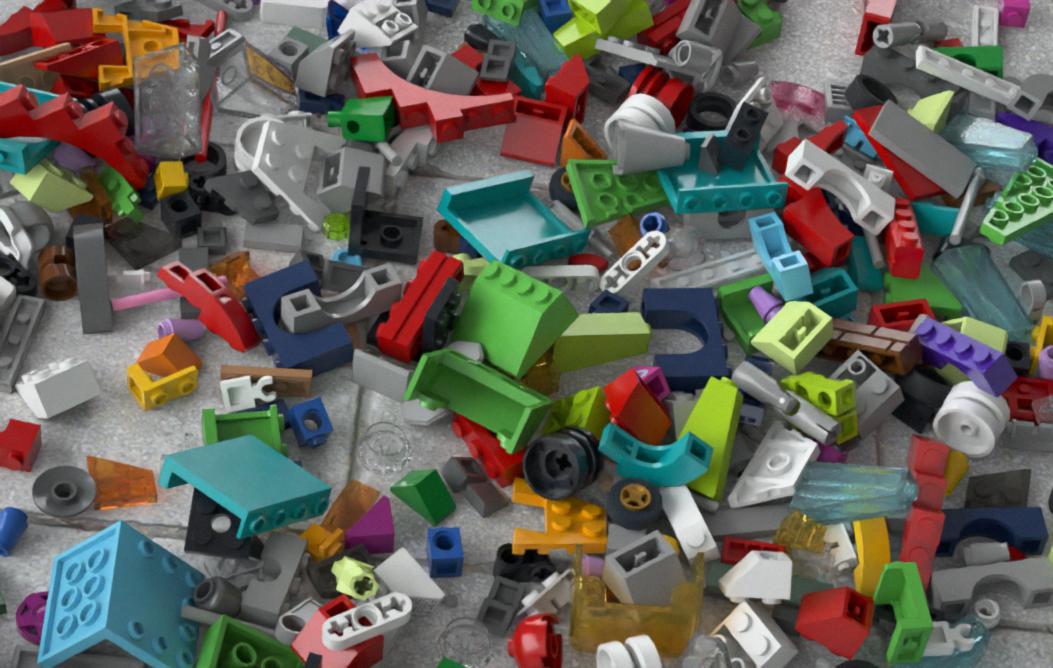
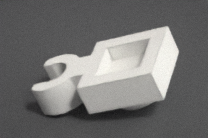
(242, 393)
(944, 640)

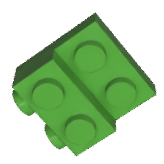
(762, 15)

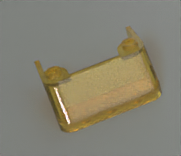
(598, 622)

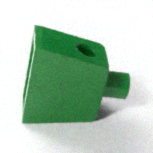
(365, 119)

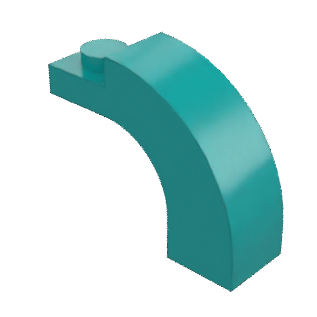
(659, 465)

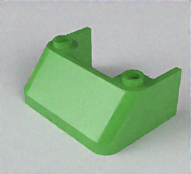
(479, 394)

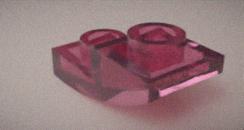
(790, 94)

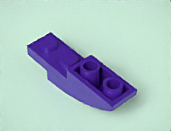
(1041, 133)

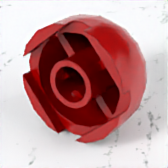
(536, 642)

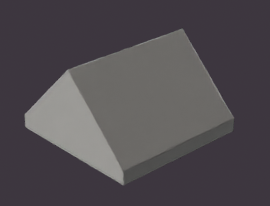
(381, 373)

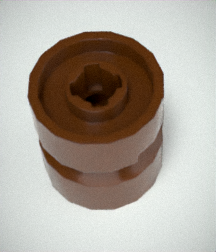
(58, 273)

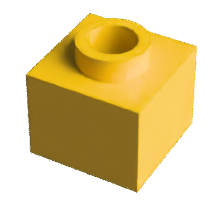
(170, 179)

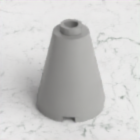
(646, 149)

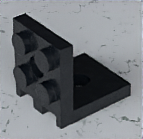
(371, 227)
(437, 321)
(204, 540)

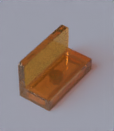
(100, 205)
(625, 236)

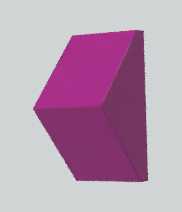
(373, 529)

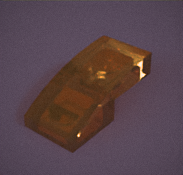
(350, 506)

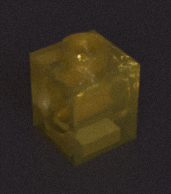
(543, 375)
(800, 533)

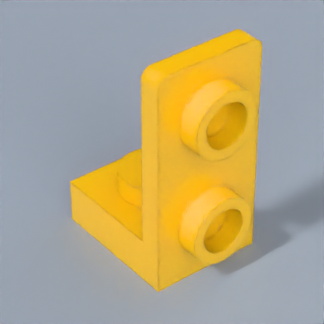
(1040, 335)
(154, 394)

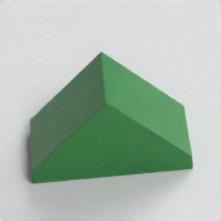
(425, 495)

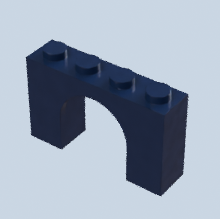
(696, 313)
(311, 351)

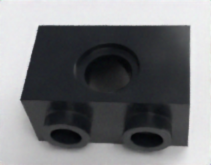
(742, 136)

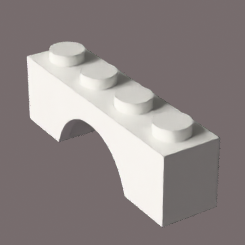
(866, 202)

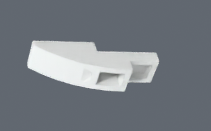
(414, 147)

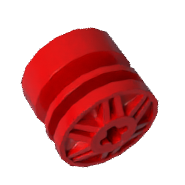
(672, 93)

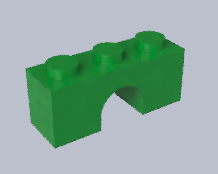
(981, 57)

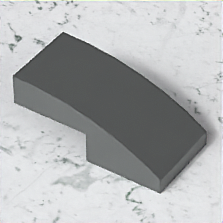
(498, 61)
(501, 606)

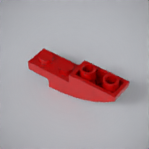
(16, 31)
(219, 307)

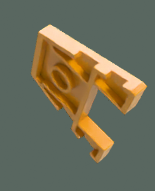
(138, 41)
(565, 524)

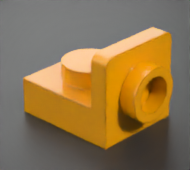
(323, 543)

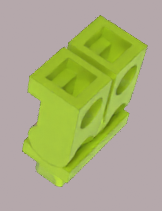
(828, 395)

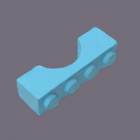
(785, 267)

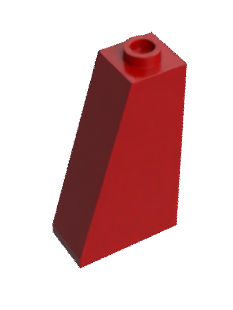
(876, 13)

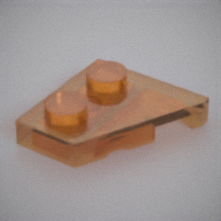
(120, 484)

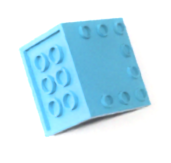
(123, 592)

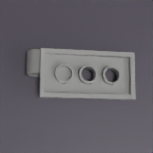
(688, 56)

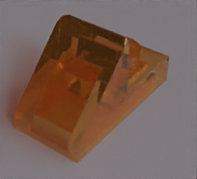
(237, 270)

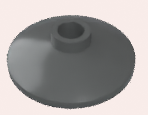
(64, 482)

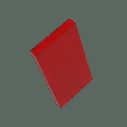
(911, 181)

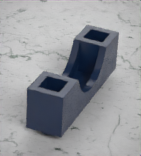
(1019, 527)

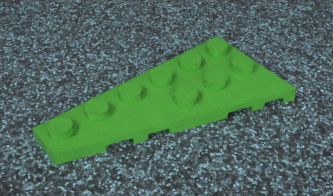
(610, 197)
(1023, 205)

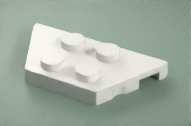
(774, 467)

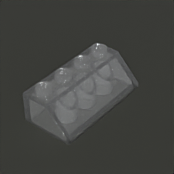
(167, 103)

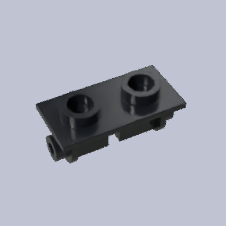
(914, 413)

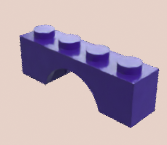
(979, 362)

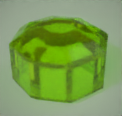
(336, 226)

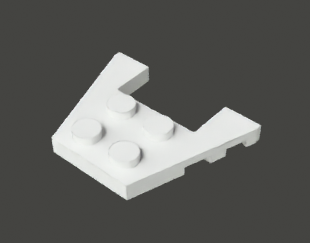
(284, 162)

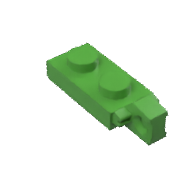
(121, 194)

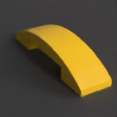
(873, 553)

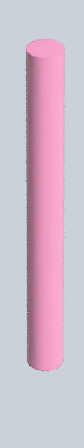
(150, 297)

